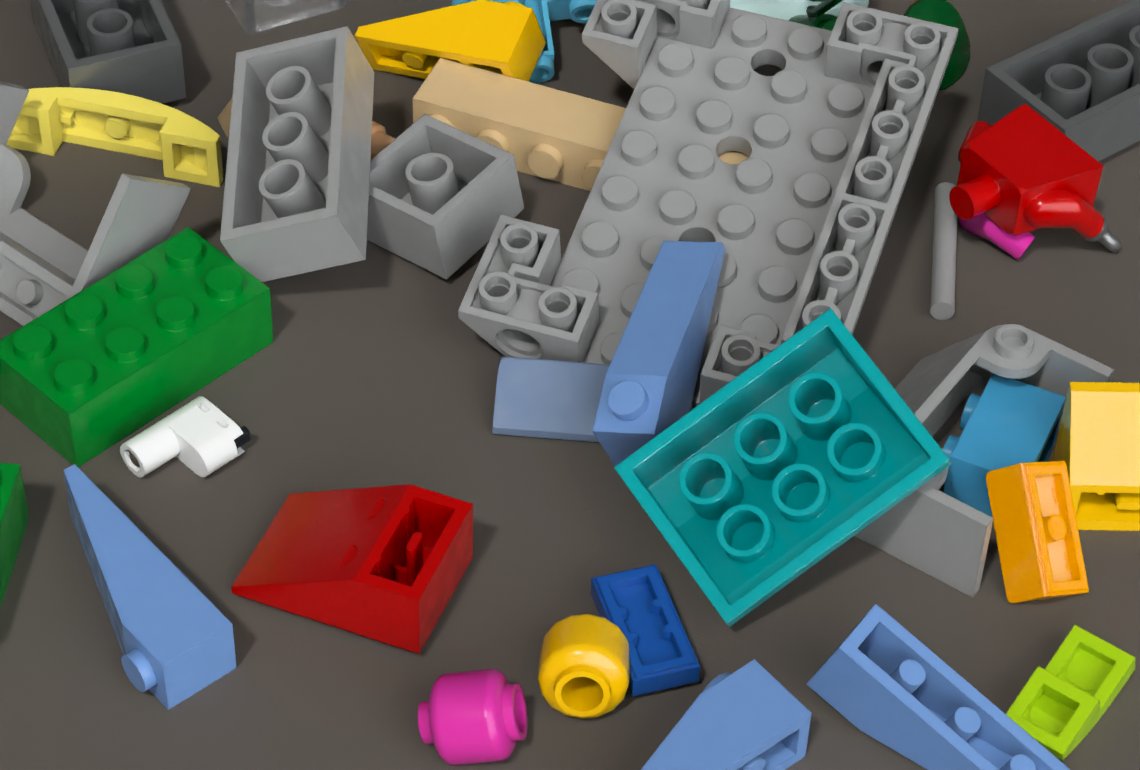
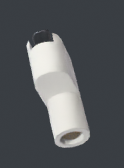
(194, 434)

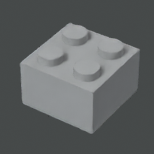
(439, 195)

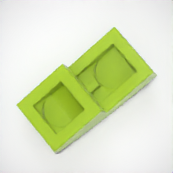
(1072, 691)

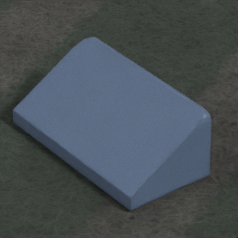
(547, 398)

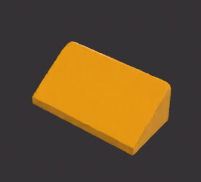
(1036, 531)

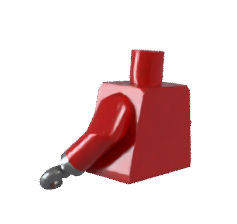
(1029, 178)

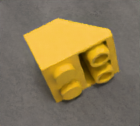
(1102, 453)

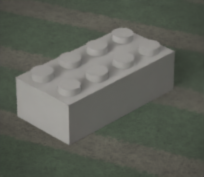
(299, 156)

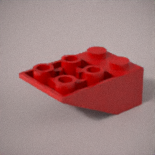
(364, 560)

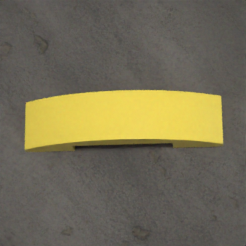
(121, 125)

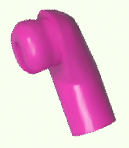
(985, 228)

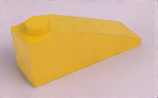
(473, 33)

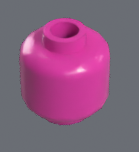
(473, 717)

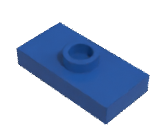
(646, 615)

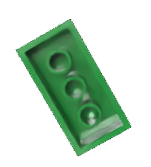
(133, 345)

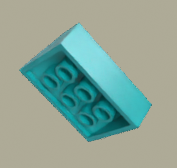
(781, 466)

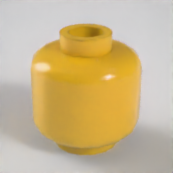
(584, 666)

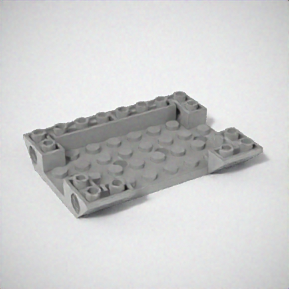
(796, 217)

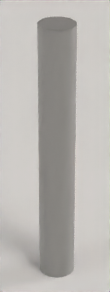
(943, 254)

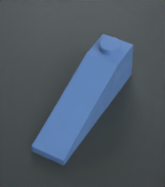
(660, 350)
(164, 624)
(921, 705)
(737, 725)

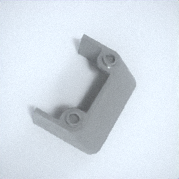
(46, 266)
(928, 525)

